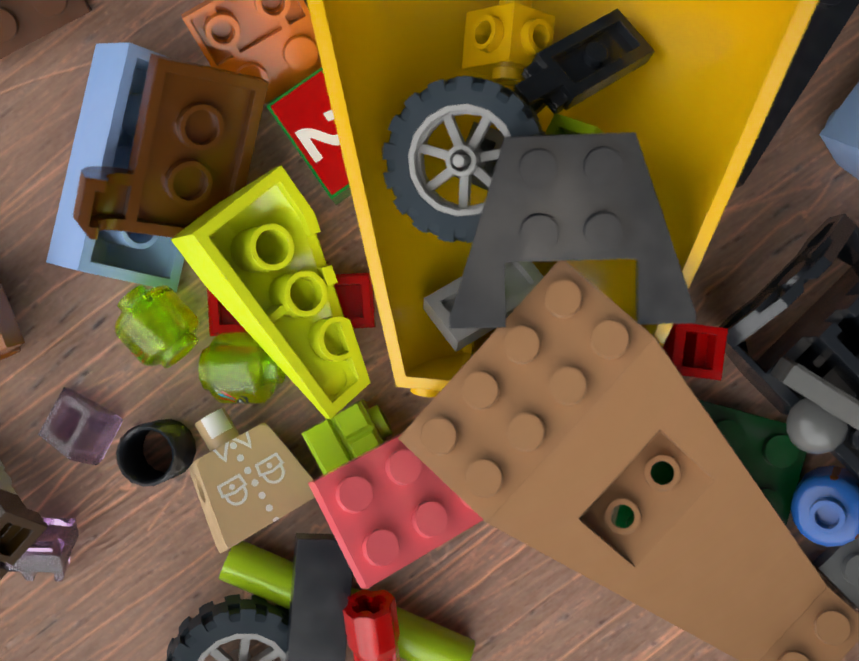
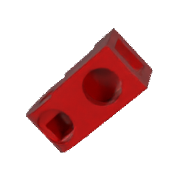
(697, 350)

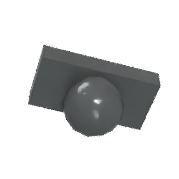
(821, 418)

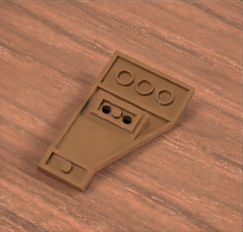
(565, 426)

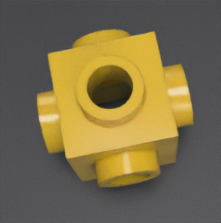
(505, 39)

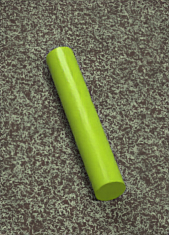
(271, 579)

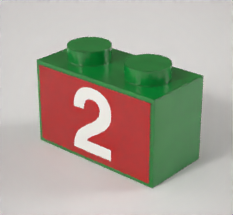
(310, 125)

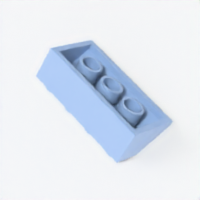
(106, 139)

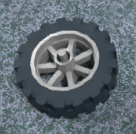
(409, 143)
(231, 621)

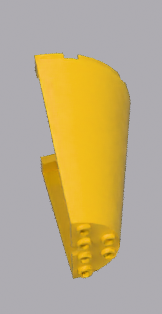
(689, 105)

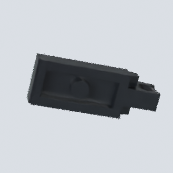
(583, 64)

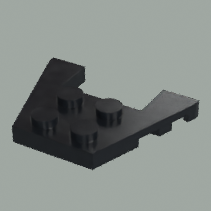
(571, 202)

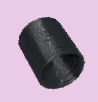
(132, 459)

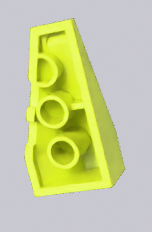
(270, 273)

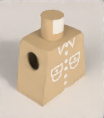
(245, 479)

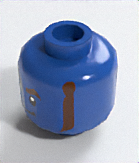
(827, 506)

